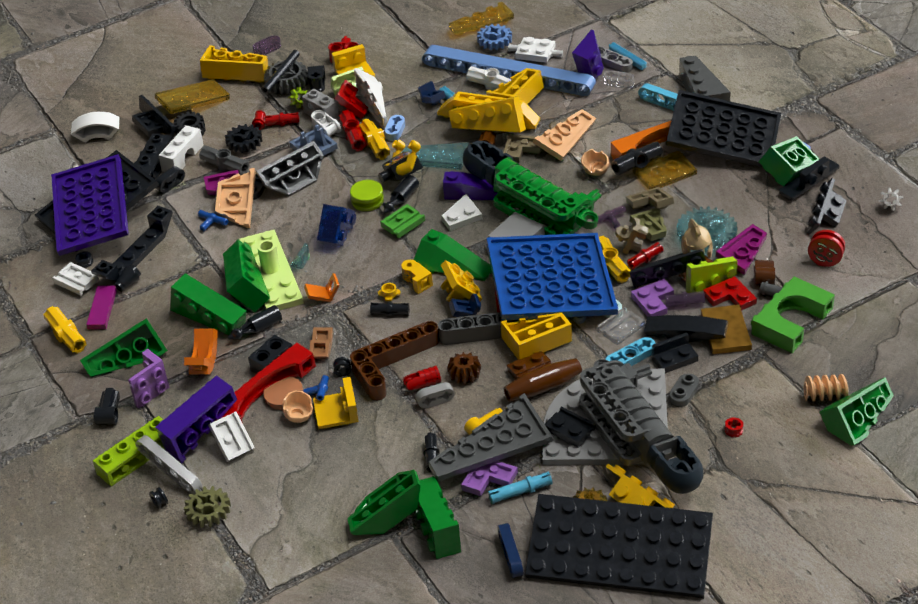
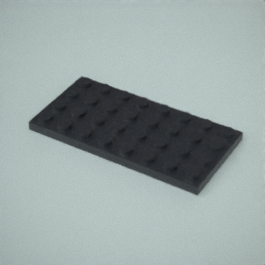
(620, 545)

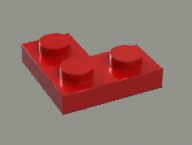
(346, 98)
(730, 290)

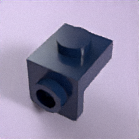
(430, 94)
(463, 308)

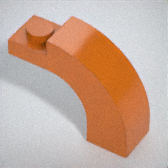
(204, 352)

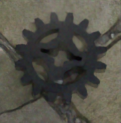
(243, 138)

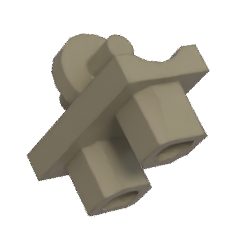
(628, 236)

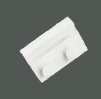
(75, 278)
(231, 436)

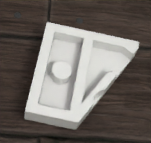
(461, 214)

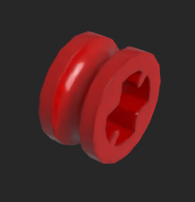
(734, 432)

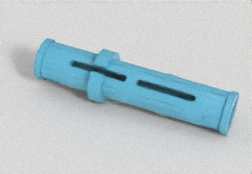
(520, 487)

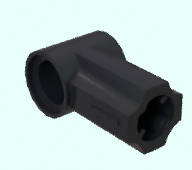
(108, 408)

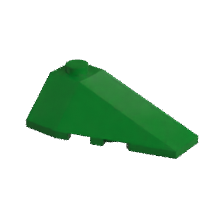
(438, 247)
(124, 350)

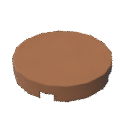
(276, 392)

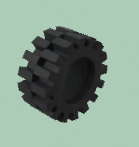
(193, 120)

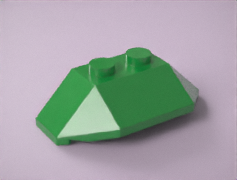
(386, 505)

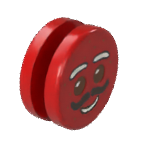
(826, 248)

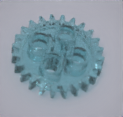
(721, 226)

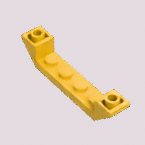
(463, 99)

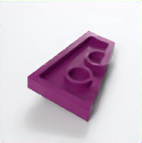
(744, 247)

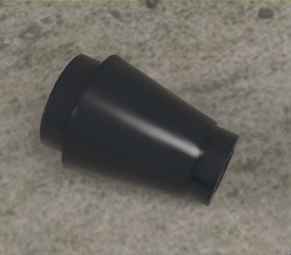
(128, 277)

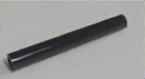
(280, 71)

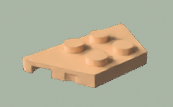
(236, 198)

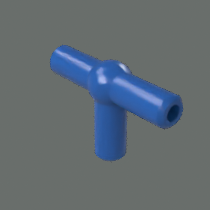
(210, 218)
(320, 389)

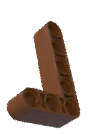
(371, 358)

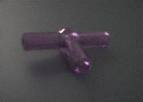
(610, 216)

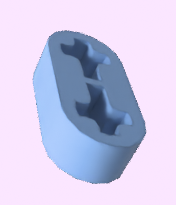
(394, 127)

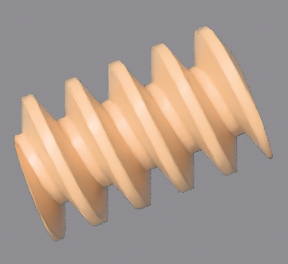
(825, 387)

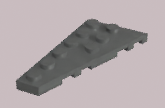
(497, 438)

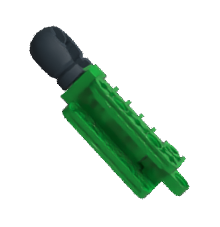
(530, 192)

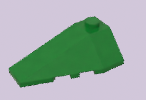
(857, 412)

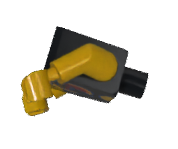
(402, 163)

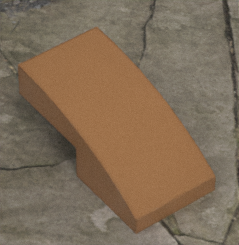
(321, 342)

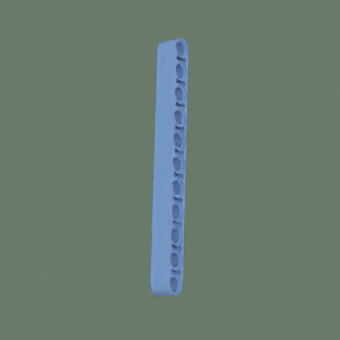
(553, 78)

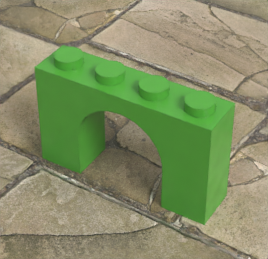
(794, 295)

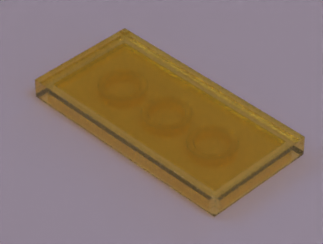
(192, 96)

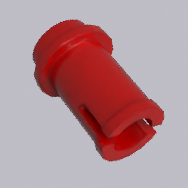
(259, 118)

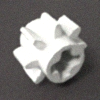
(887, 195)

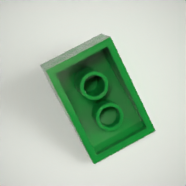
(787, 160)

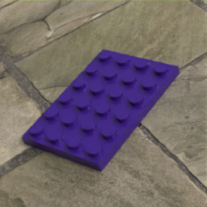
(89, 205)

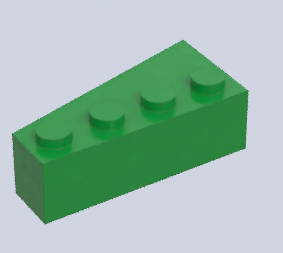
(244, 277)
(205, 305)
(437, 520)

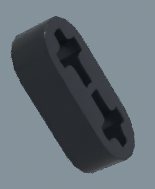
(170, 179)

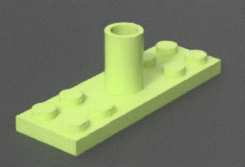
(274, 270)

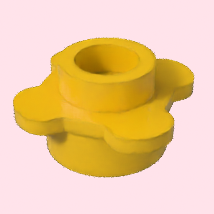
(389, 291)

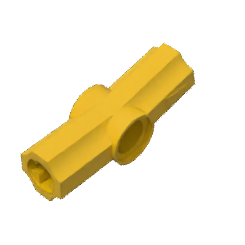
(375, 139)
(614, 264)
(64, 330)

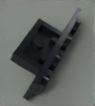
(152, 120)
(809, 178)
(828, 207)
(665, 268)

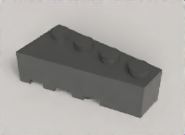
(700, 79)

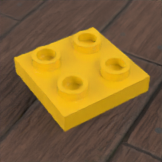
(458, 282)

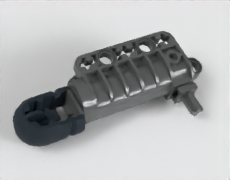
(636, 424)

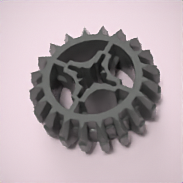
(293, 78)

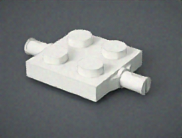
(535, 49)

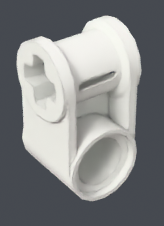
(329, 125)

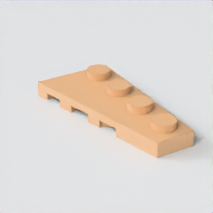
(565, 135)

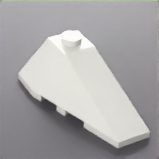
(371, 95)

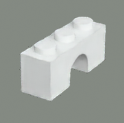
(187, 141)

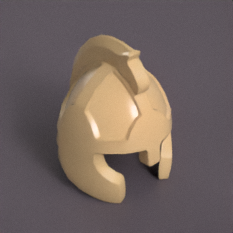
(696, 238)

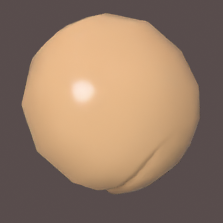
(595, 162)
(297, 406)

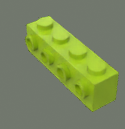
(124, 456)

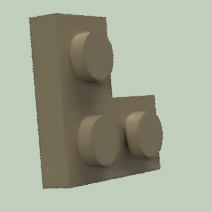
(518, 144)
(655, 196)

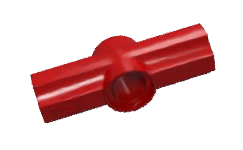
(352, 130)

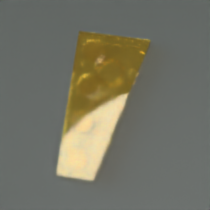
(481, 19)

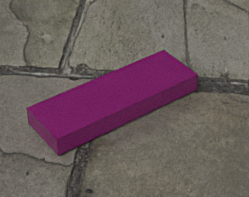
(101, 307)

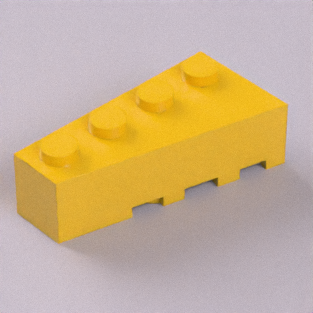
(493, 116)

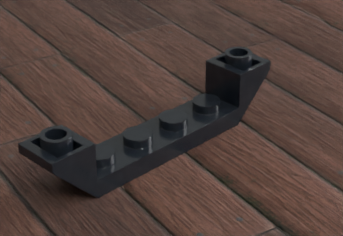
(158, 225)

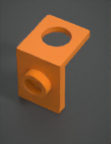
(322, 293)

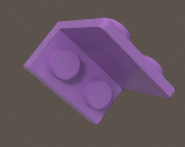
(149, 381)

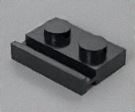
(570, 427)

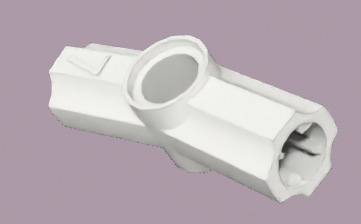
(488, 77)

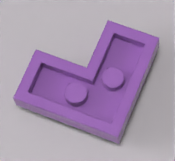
(650, 297)
(495, 472)

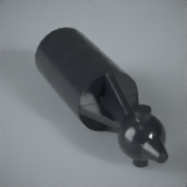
(401, 193)
(258, 322)

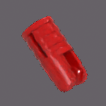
(422, 378)

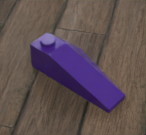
(461, 183)

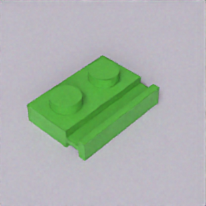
(402, 221)

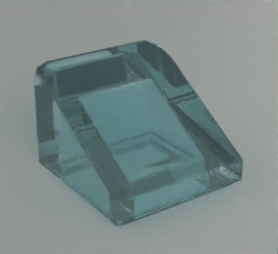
(301, 258)

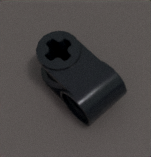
(317, 77)

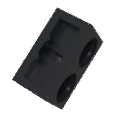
(267, 353)

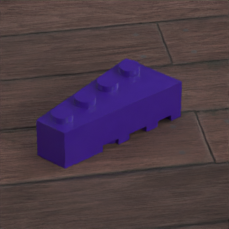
(191, 420)

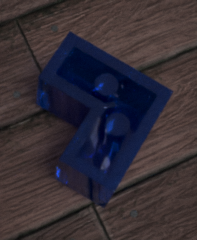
(334, 223)

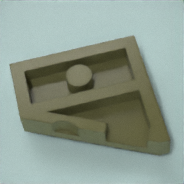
(654, 222)

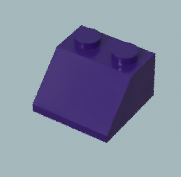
(588, 56)

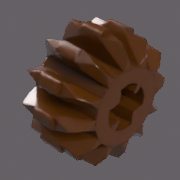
(464, 368)

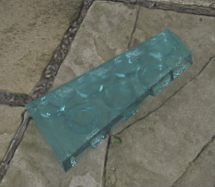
(441, 155)

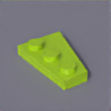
(708, 274)

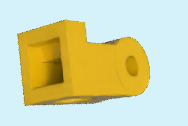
(417, 275)

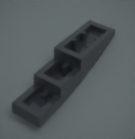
(697, 327)

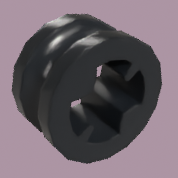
(84, 259)
(342, 371)
(158, 497)

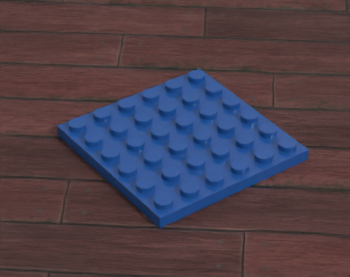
(551, 276)

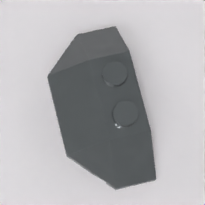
(293, 170)

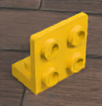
(350, 59)
(337, 408)

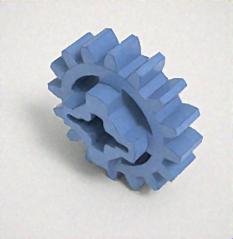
(494, 37)

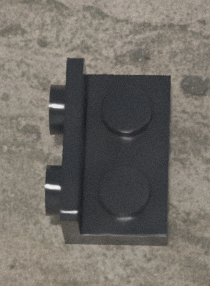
(674, 353)

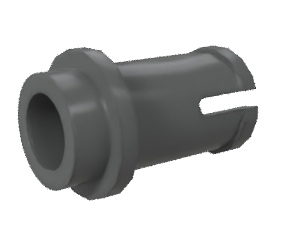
(769, 289)

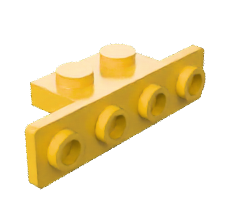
(630, 490)

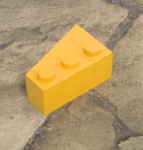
(523, 84)
(536, 334)

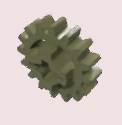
(207, 506)

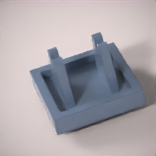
(322, 140)

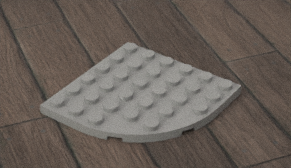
(594, 449)

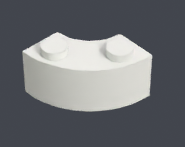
(95, 126)

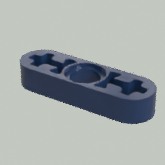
(510, 550)

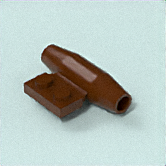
(538, 375)

